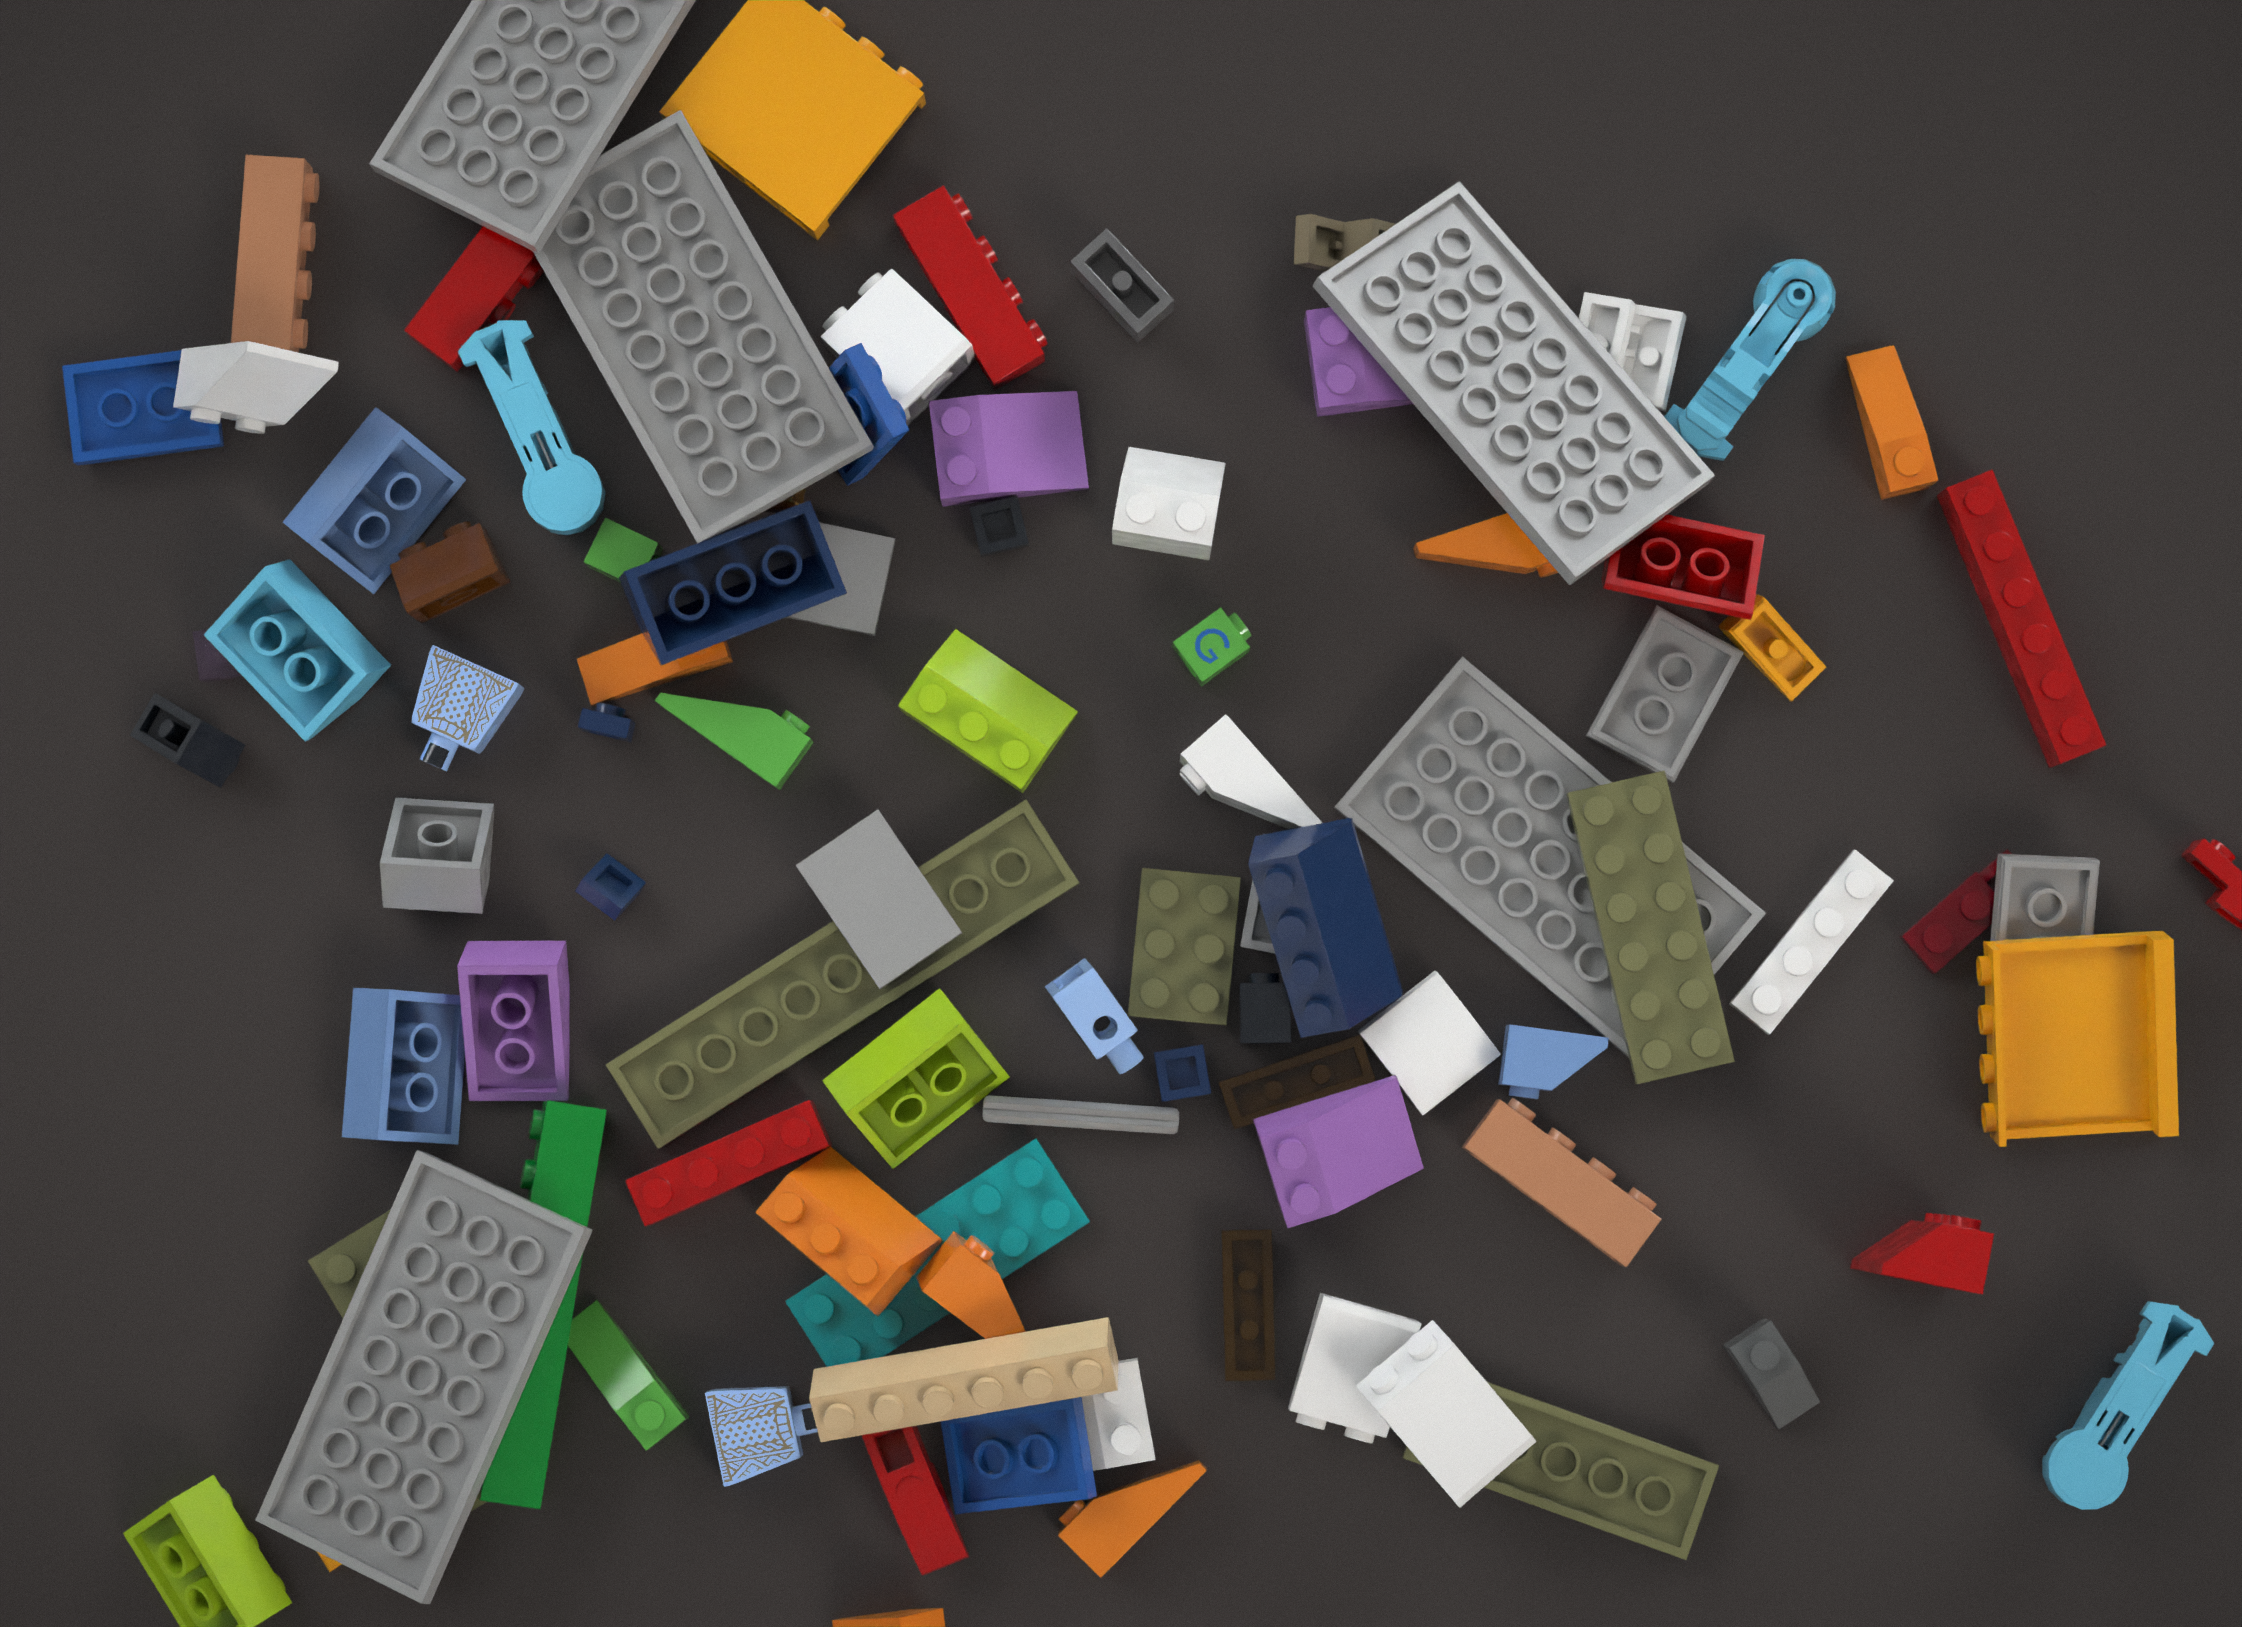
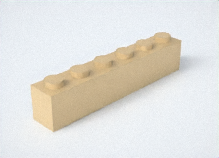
(964, 1379)

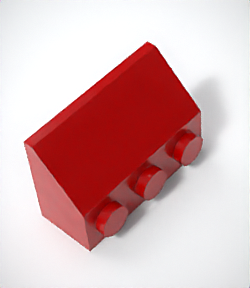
(1689, 566)

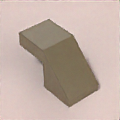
(1325, 241)

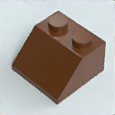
(448, 572)

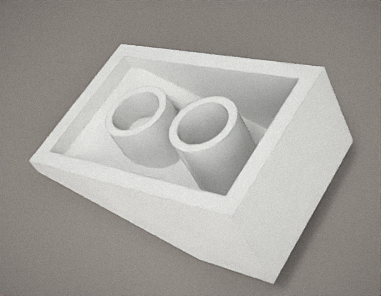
(248, 383)
(1240, 776)
(1119, 1422)

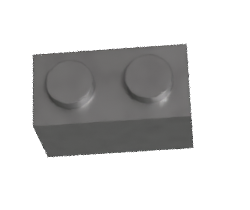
(1122, 285)

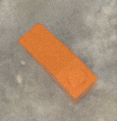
(1891, 423)
(1489, 545)
(634, 668)
(970, 1287)
(1119, 1517)

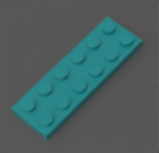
(1012, 1208)

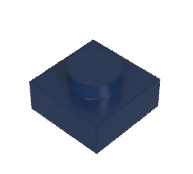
(607, 722)
(610, 886)
(1182, 1073)

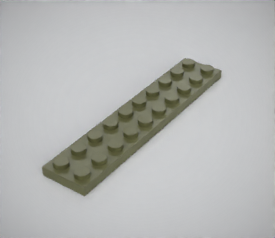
(825, 989)

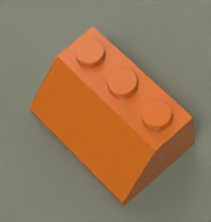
(849, 1228)

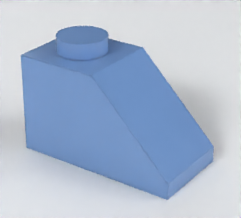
(1543, 1058)

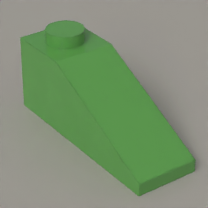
(751, 735)
(624, 1376)

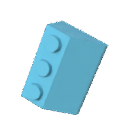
(296, 648)

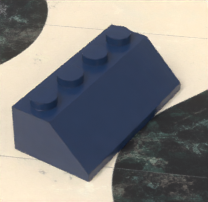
(732, 583)
(1324, 925)

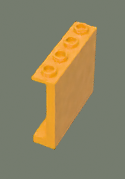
(795, 106)
(2079, 1035)

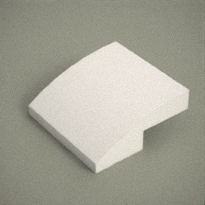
(1639, 340)
(1429, 1042)

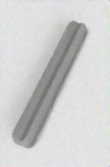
(1080, 1114)

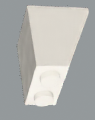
(907, 338)
(1168, 503)
(1339, 1353)
(1446, 1413)

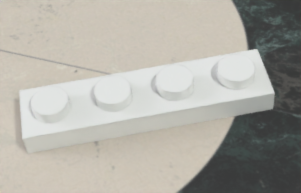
(1811, 942)

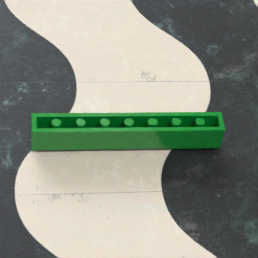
(563, 1182)

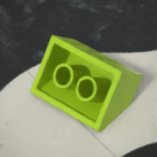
(987, 710)
(915, 1078)
(207, 1561)

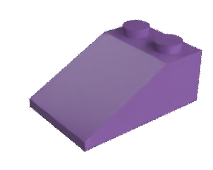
(1343, 370)
(1007, 446)
(515, 1020)
(1338, 1149)

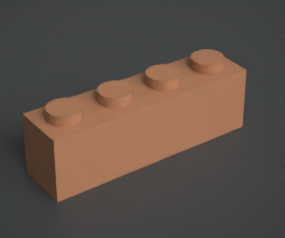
(273, 252)
(1561, 1182)

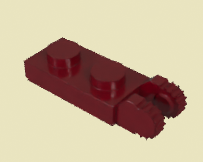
(1954, 920)

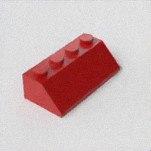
(1934, 1252)

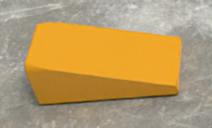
(1774, 648)

